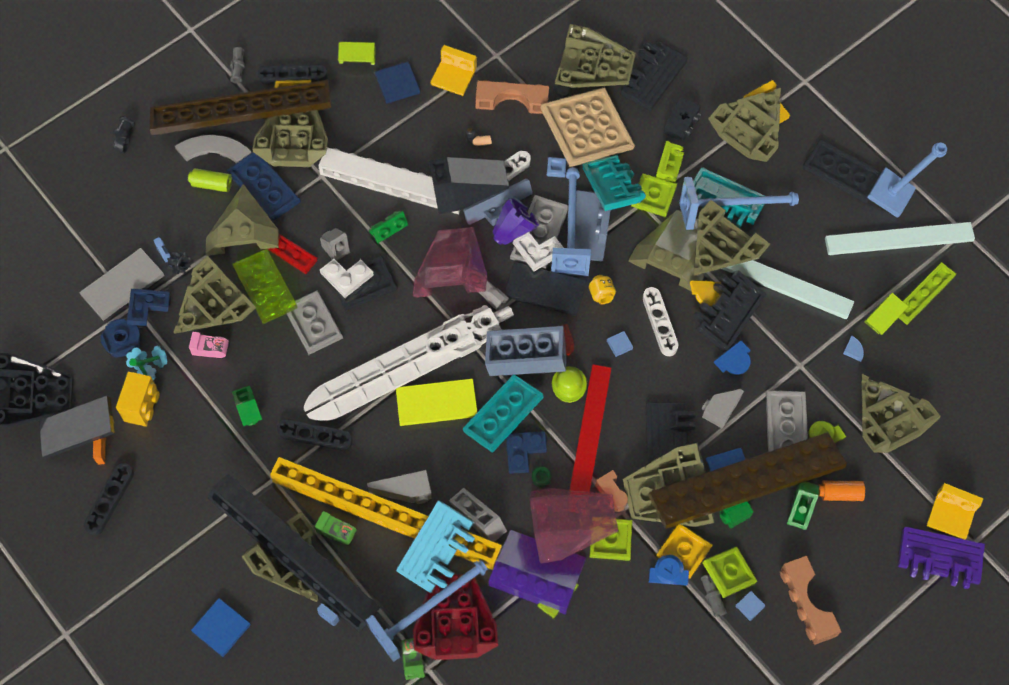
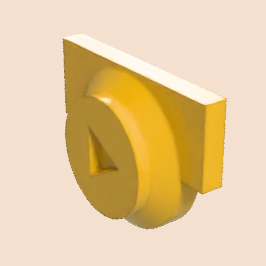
(704, 291)

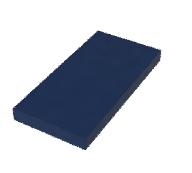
(264, 185)

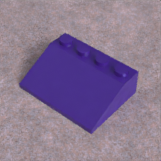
(522, 574)

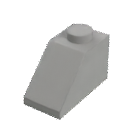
(335, 244)
(721, 407)

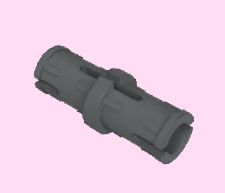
(237, 65)
(713, 596)

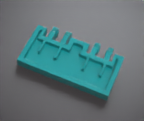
(613, 183)
(714, 186)

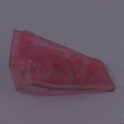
(452, 261)
(570, 521)

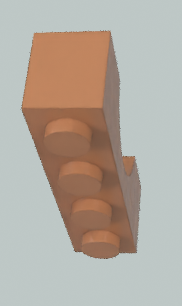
(492, 93)
(819, 624)

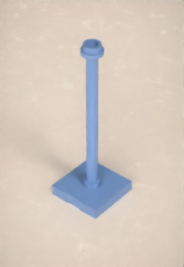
(893, 192)
(689, 202)
(571, 260)
(386, 636)

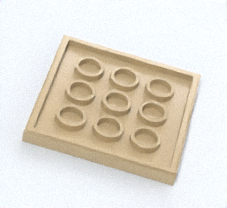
(587, 127)

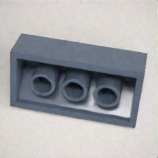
(525, 351)

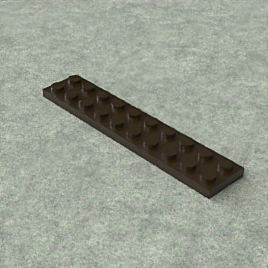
(240, 107)
(746, 480)

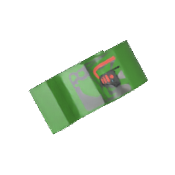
(335, 528)
(412, 660)

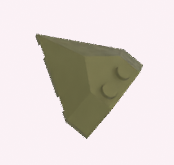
(750, 124)
(242, 224)
(723, 243)
(211, 300)
(892, 416)
(269, 568)

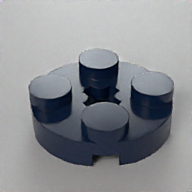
(111, 333)

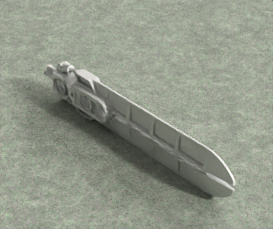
(453, 328)

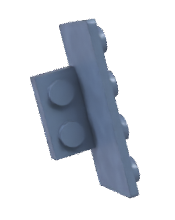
(591, 224)

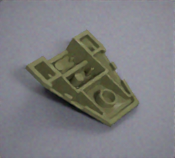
(670, 249)
(671, 468)

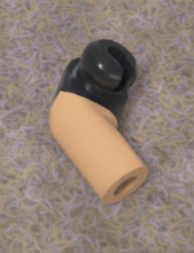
(477, 140)

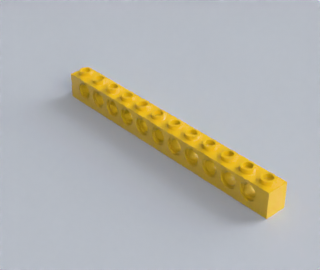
(372, 507)

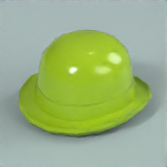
(569, 384)

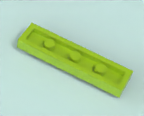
(926, 292)

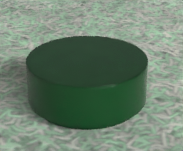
(541, 476)

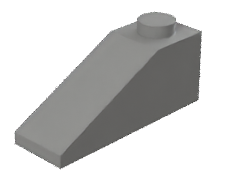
(407, 488)
(485, 520)

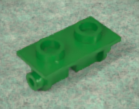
(391, 225)

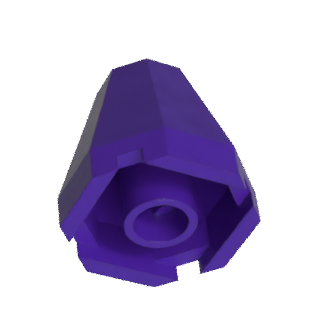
(513, 222)

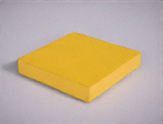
(687, 547)

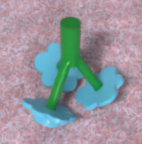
(139, 361)

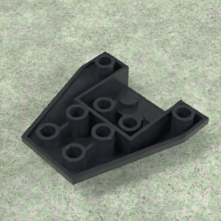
(466, 181)
(31, 391)

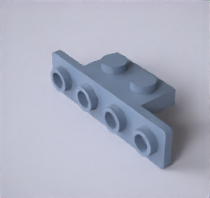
(492, 206)

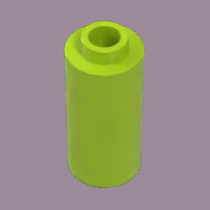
(210, 180)

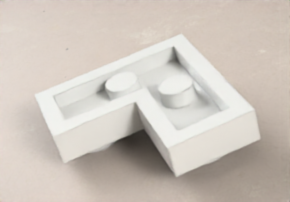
(536, 254)
(346, 281)

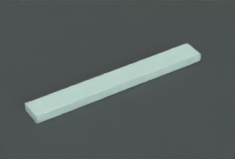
(899, 238)
(794, 288)

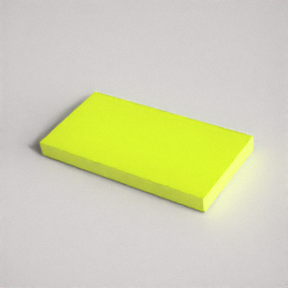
(436, 402)

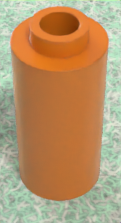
(842, 490)

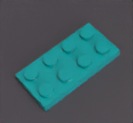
(503, 413)

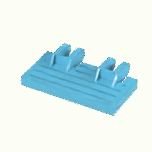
(434, 545)

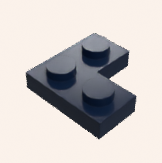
(145, 300)
(522, 444)

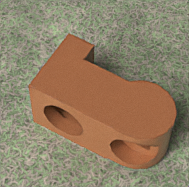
(607, 485)

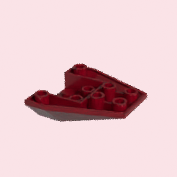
(457, 625)

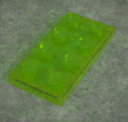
(265, 286)

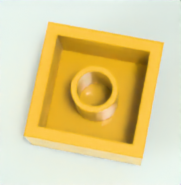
(137, 399)

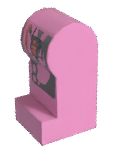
(208, 346)

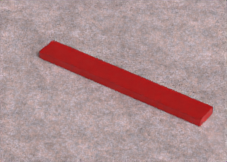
(590, 428)

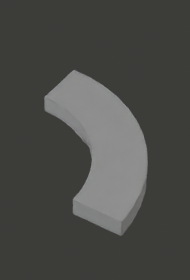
(213, 144)

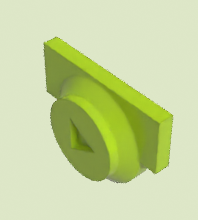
(822, 427)

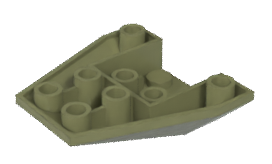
(593, 60)
(292, 140)

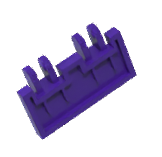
(940, 554)

